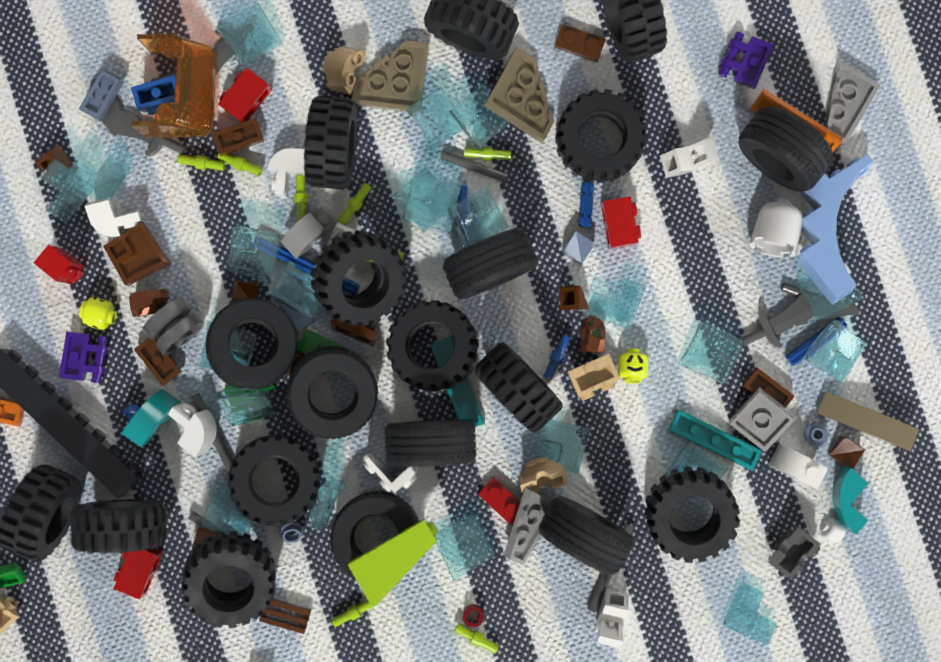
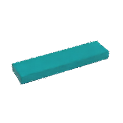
(461, 394)
(715, 440)

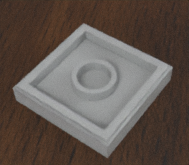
(762, 419)

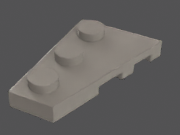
(849, 100)
(526, 526)

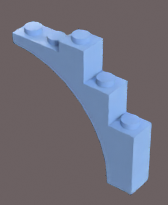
(822, 256)

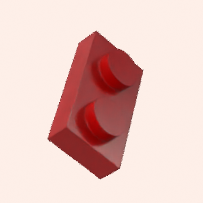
(500, 500)

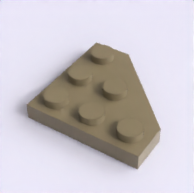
(394, 80)
(521, 96)

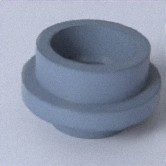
(809, 431)
(291, 532)

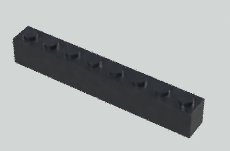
(66, 425)

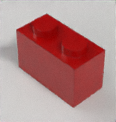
(244, 95)
(620, 222)
(60, 265)
(137, 572)

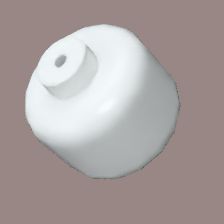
(832, 529)

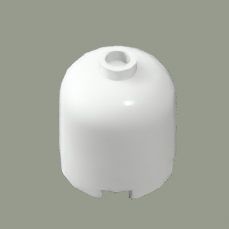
(777, 229)

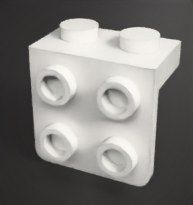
(387, 480)

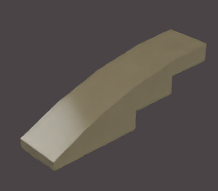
(868, 421)

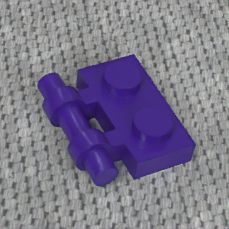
(752, 63)
(76, 356)

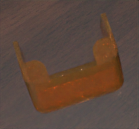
(194, 90)

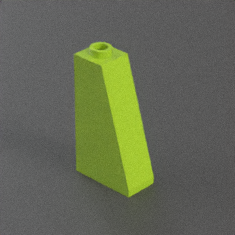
(391, 560)

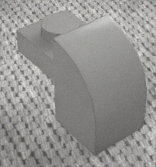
(307, 231)

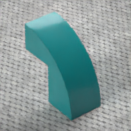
(149, 417)
(845, 490)

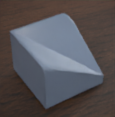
(578, 247)

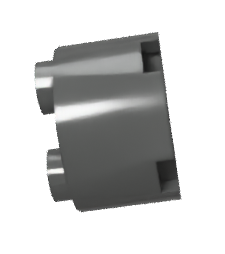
(792, 551)

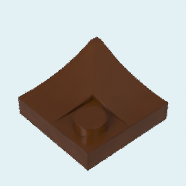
(136, 254)

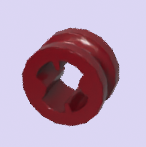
(466, 613)

